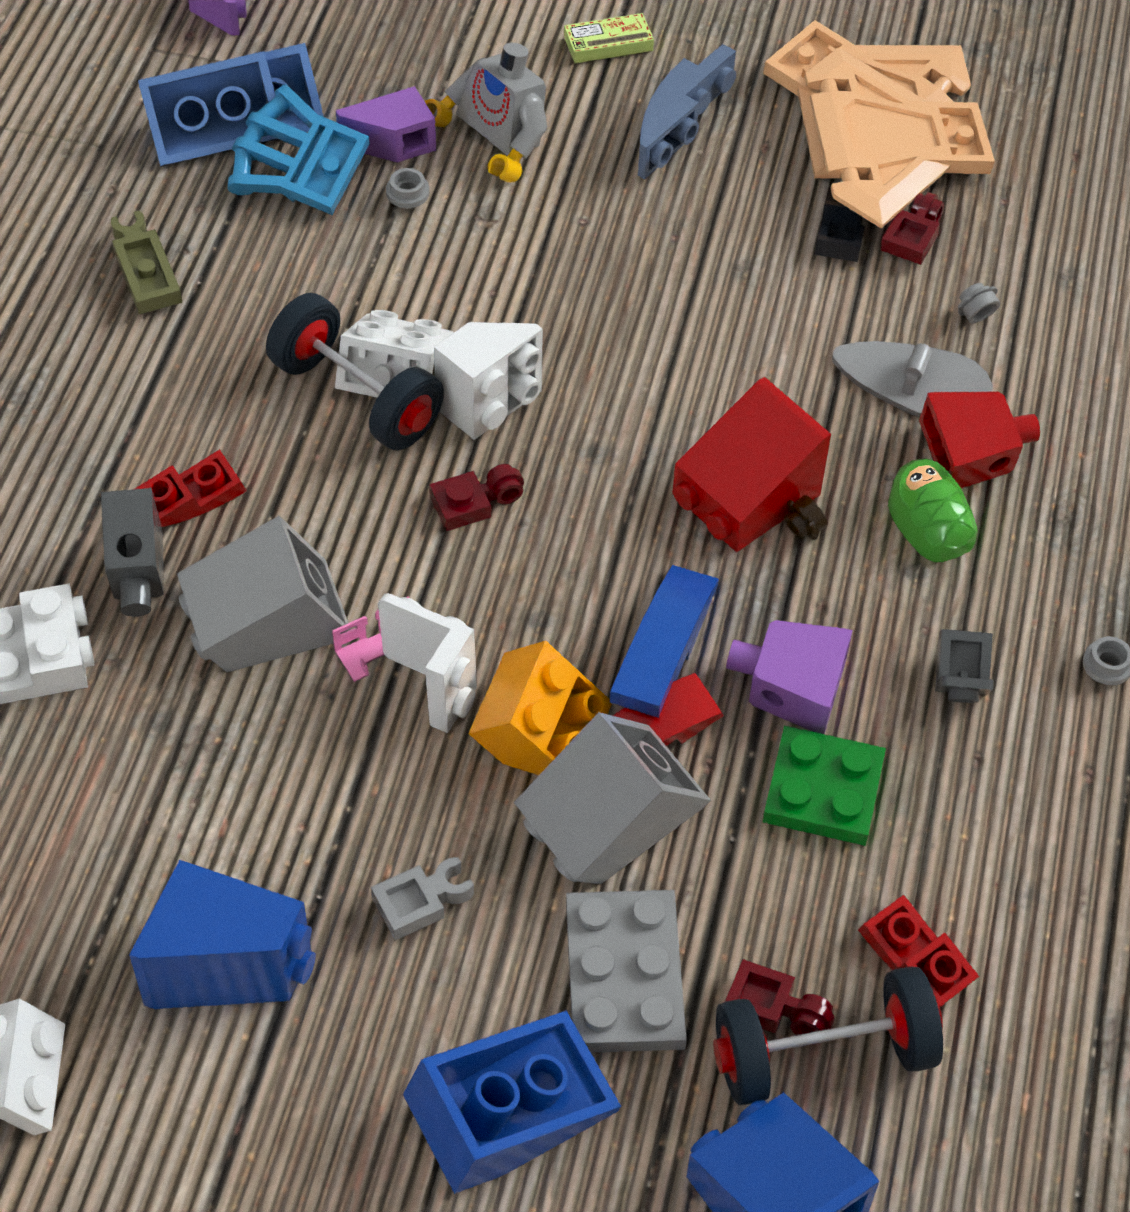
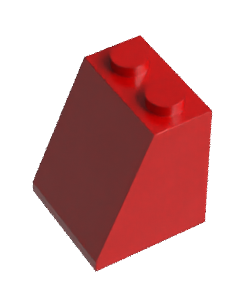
(752, 466)

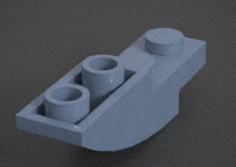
(676, 104)

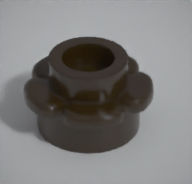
(805, 518)

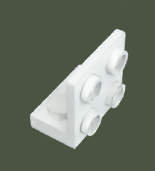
(385, 347)

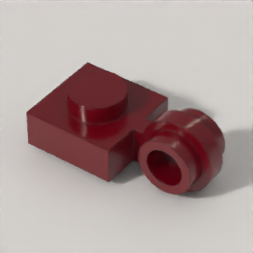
(915, 231)
(466, 501)
(772, 999)

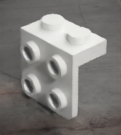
(435, 647)
(29, 1065)

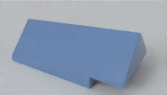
(208, 105)

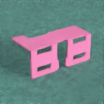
(360, 652)

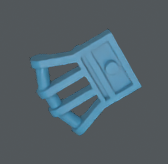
(321, 166)

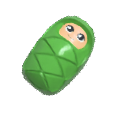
(932, 511)

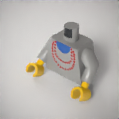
(500, 103)

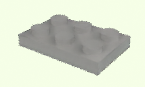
(625, 970)

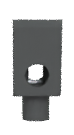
(133, 548)

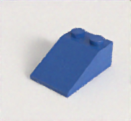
(507, 1099)

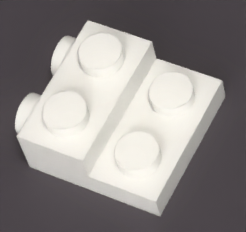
(43, 644)

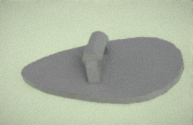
(908, 372)

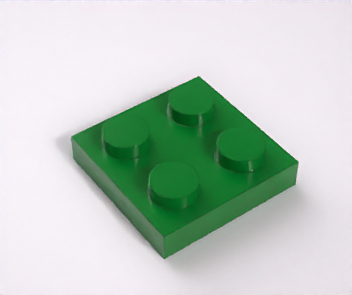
(824, 785)

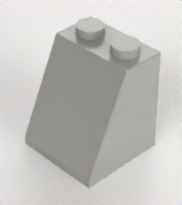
(260, 599)
(608, 798)

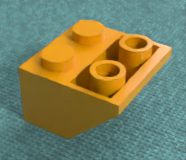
(535, 707)

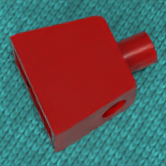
(975, 434)

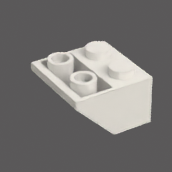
(488, 373)

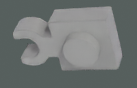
(416, 901)

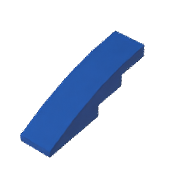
(663, 641)

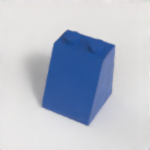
(220, 943)
(778, 1164)

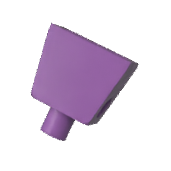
(794, 671)

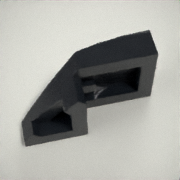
(839, 231)

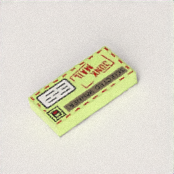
(608, 38)

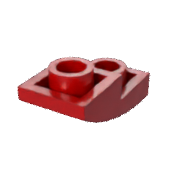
(194, 490)
(684, 713)
(907, 941)

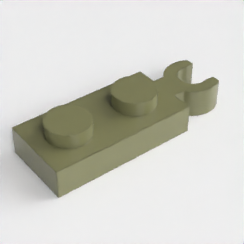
(144, 265)

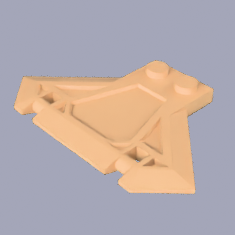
(904, 64)
(889, 139)

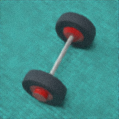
(306, 334)
(910, 1015)

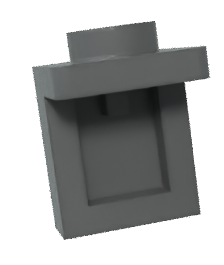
(964, 665)

